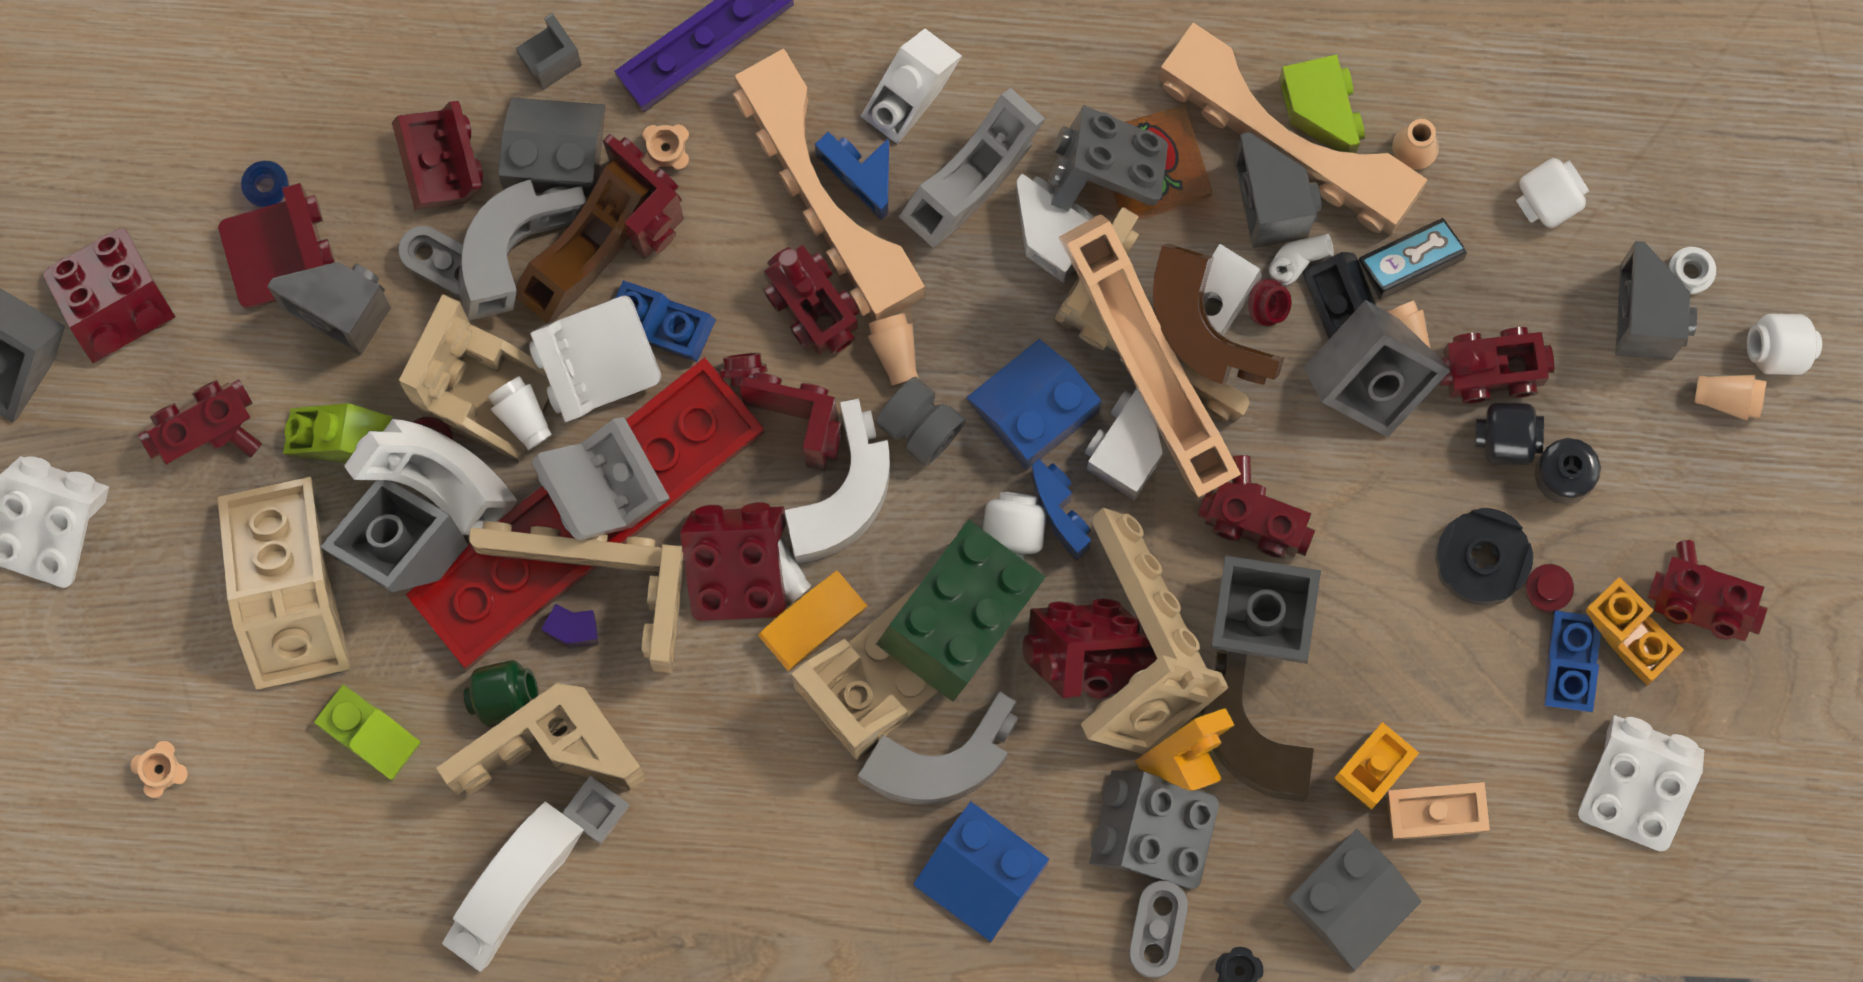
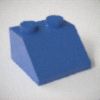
(1035, 403)
(981, 871)

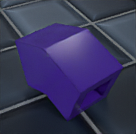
(571, 628)

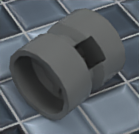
(915, 416)

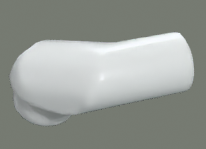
(1296, 255)

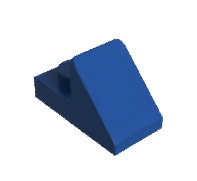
(866, 180)

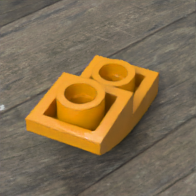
(812, 620)
(1631, 632)

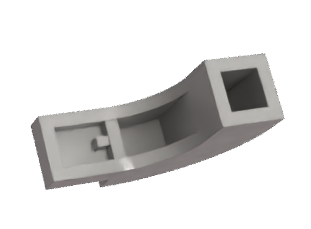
(975, 172)
(500, 224)
(942, 778)

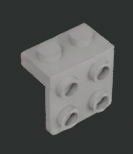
(601, 482)

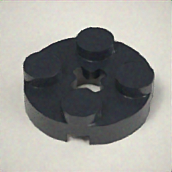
(1508, 543)

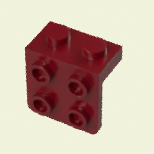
(656, 218)
(273, 244)
(107, 295)
(808, 402)
(734, 561)
(1066, 630)

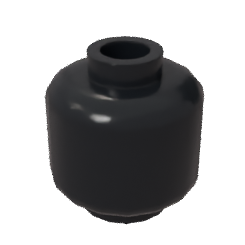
(1510, 434)
(1554, 478)

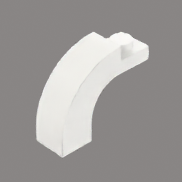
(436, 468)
(846, 515)
(510, 883)

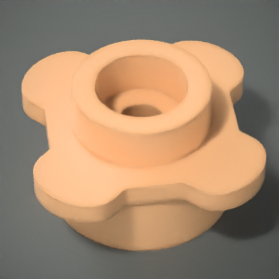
(665, 134)
(145, 766)

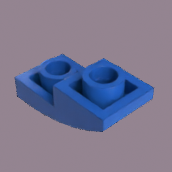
(669, 323)
(1053, 494)
(1572, 662)

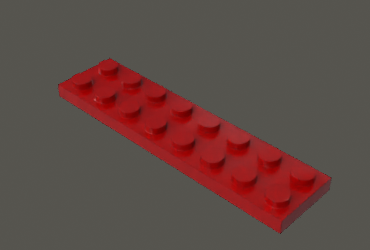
(685, 436)

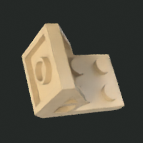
(458, 370)
(280, 584)
(862, 688)
(584, 750)

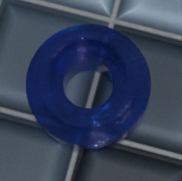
(258, 172)

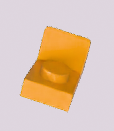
(1185, 756)
(1376, 766)

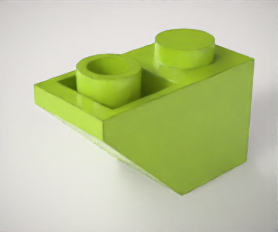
(1319, 102)
(330, 431)

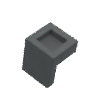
(549, 54)

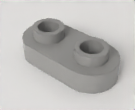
(441, 267)
(1157, 929)

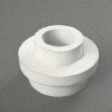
(1698, 258)

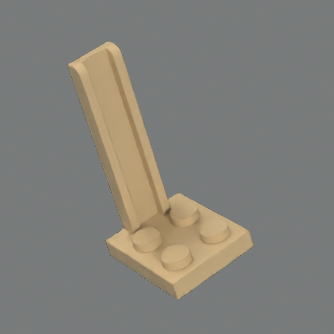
(1077, 310)
(635, 555)
(1178, 682)

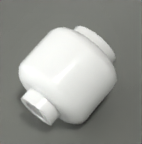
(1552, 193)
(1784, 344)
(1016, 522)

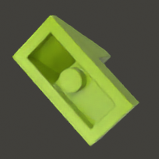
(367, 732)

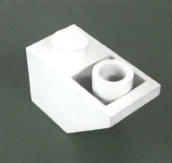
(910, 85)
(1044, 224)
(1130, 448)

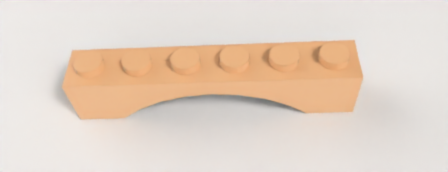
(1369, 184)
(876, 268)
(1148, 356)

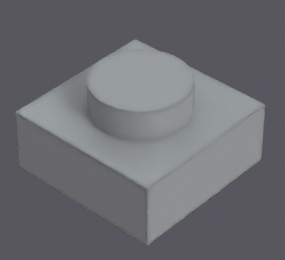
(596, 809)

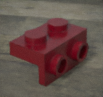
(438, 157)

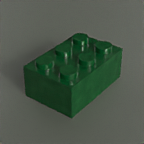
(960, 610)

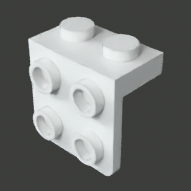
(594, 357)
(45, 519)
(1642, 783)

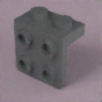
(1107, 154)
(1154, 828)

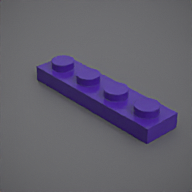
(694, 46)

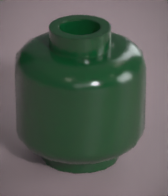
(499, 691)

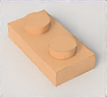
(1437, 811)

